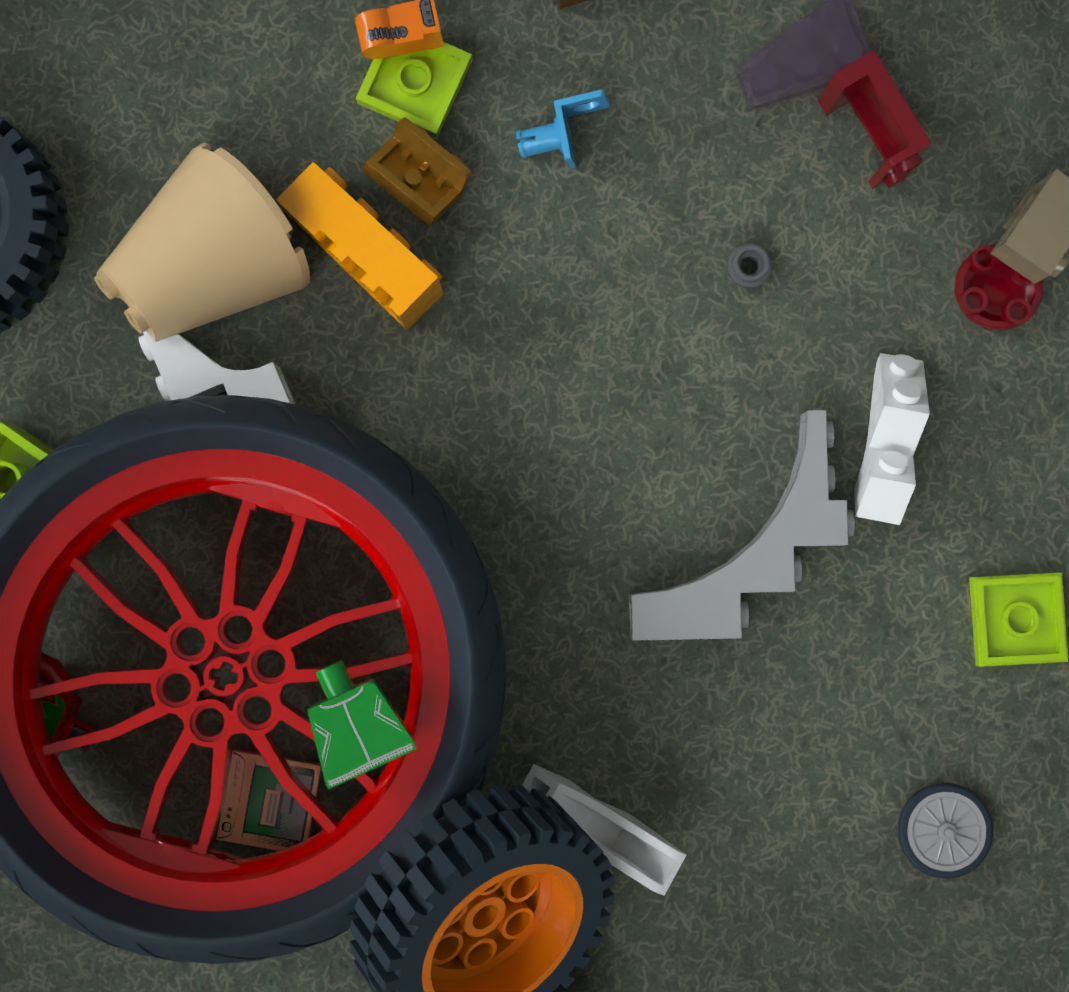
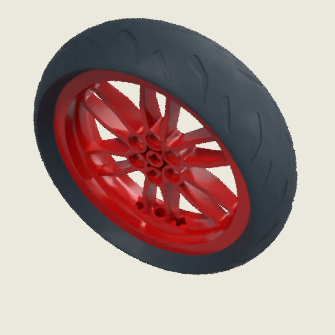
(179, 895)

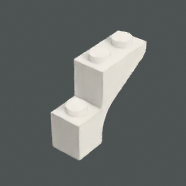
(191, 373)
(895, 427)
(622, 837)

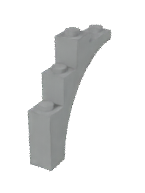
(804, 517)

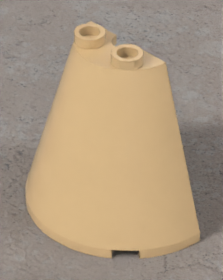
(203, 249)

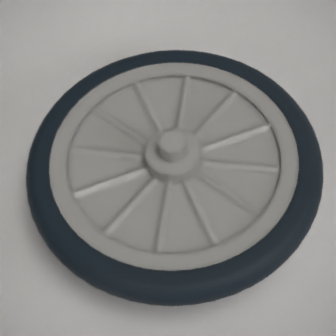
(945, 830)

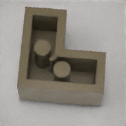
(1038, 230)

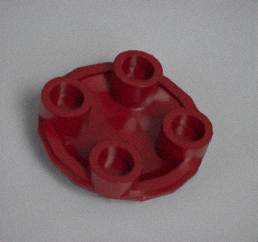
(994, 292)

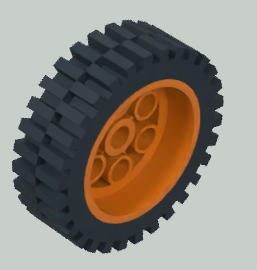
(484, 900)

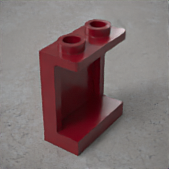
(882, 113)

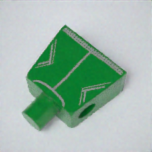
(355, 727)

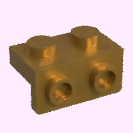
(418, 172)

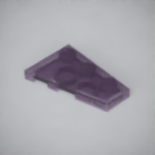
(803, 55)

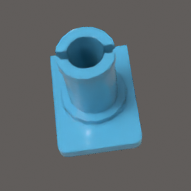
(558, 134)

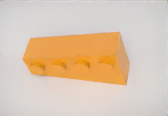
(361, 245)

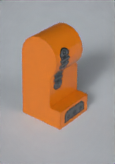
(399, 29)

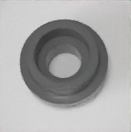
(755, 253)

